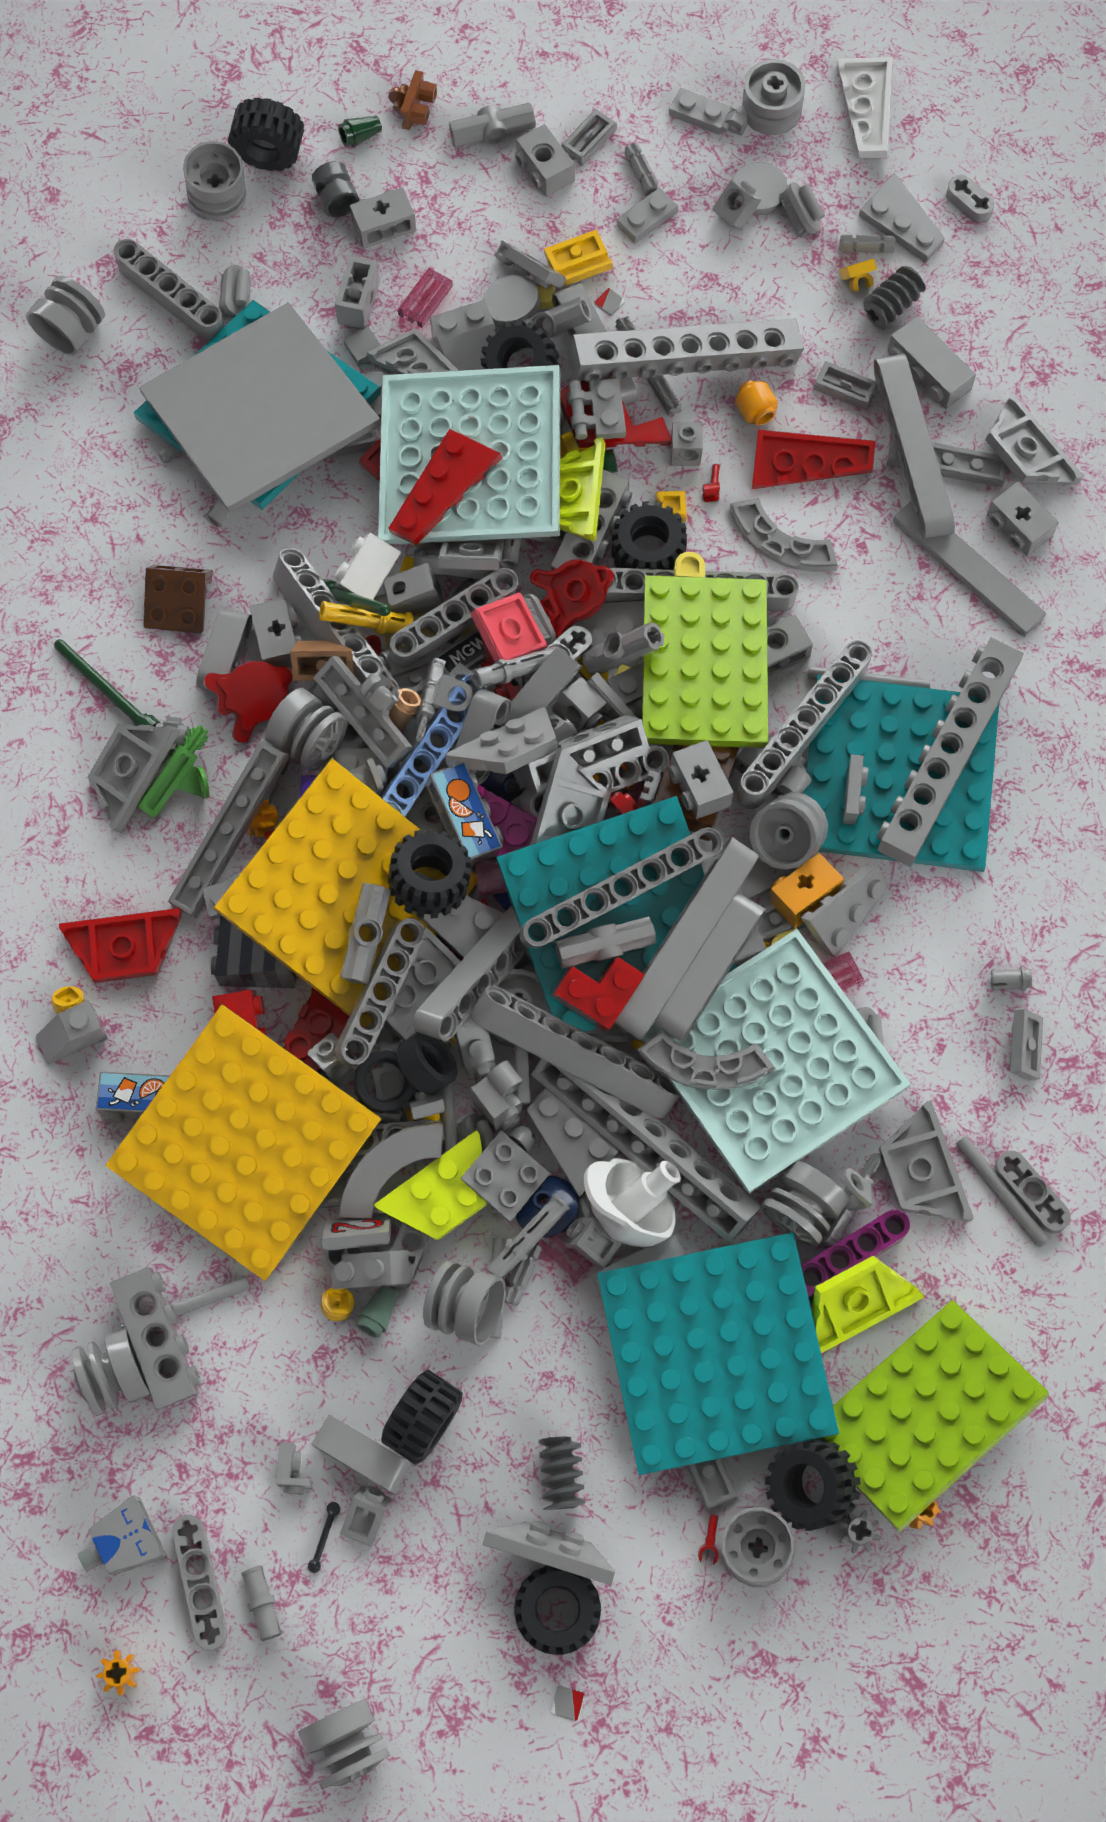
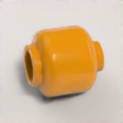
(756, 402)

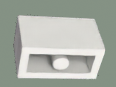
(367, 567)

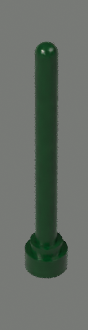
(357, 600)
(104, 686)

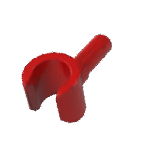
(712, 490)
(710, 1539)

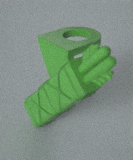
(178, 774)

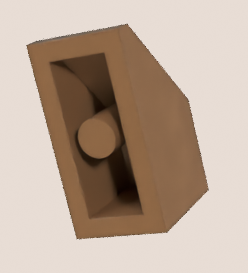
(312, 655)

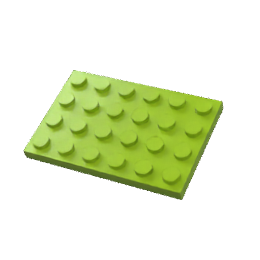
(712, 665)
(931, 1413)

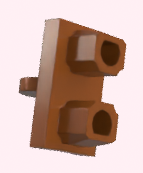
(408, 100)

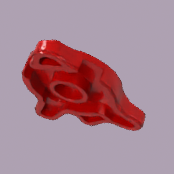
(573, 592)
(249, 693)

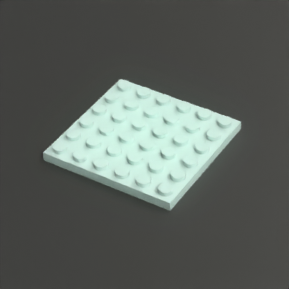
(500, 408)
(823, 1054)

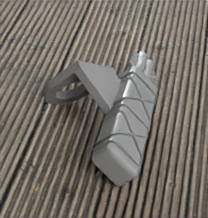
(436, 693)
(859, 1192)

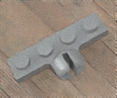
(366, 708)

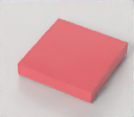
(508, 628)

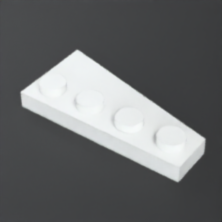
(868, 100)

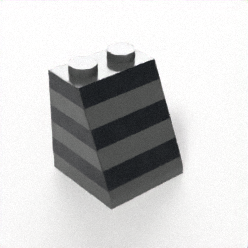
(245, 963)

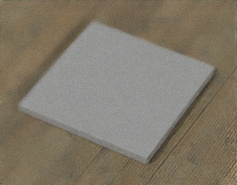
(259, 407)

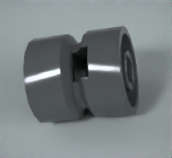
(334, 188)

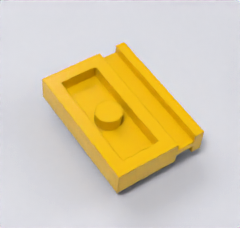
(579, 257)

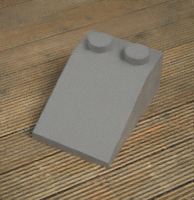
(462, 334)

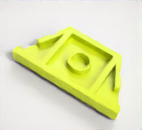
(581, 490)
(436, 1197)
(859, 1300)

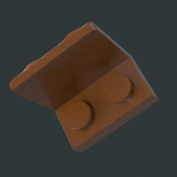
(175, 598)

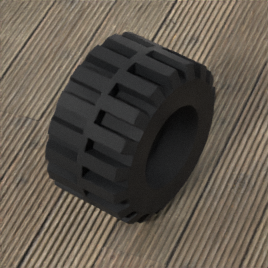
(266, 134)
(516, 337)
(645, 521)
(429, 851)
(421, 1417)
(788, 1491)
(557, 1641)

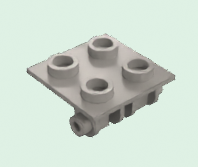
(505, 1176)

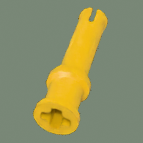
(358, 617)

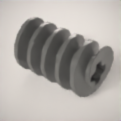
(893, 296)
(561, 1473)

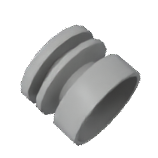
(214, 180)
(65, 315)
(306, 729)
(808, 1199)
(464, 1302)
(109, 1372)
(744, 1531)
(344, 1744)

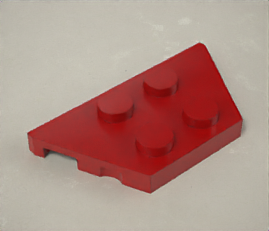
(123, 944)

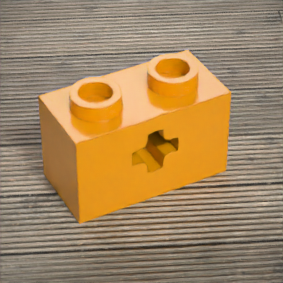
(805, 889)

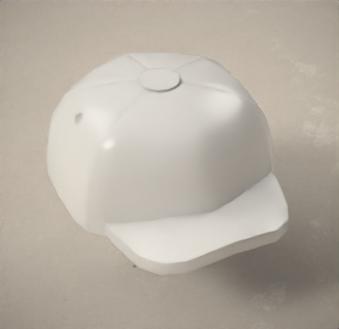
(632, 1202)

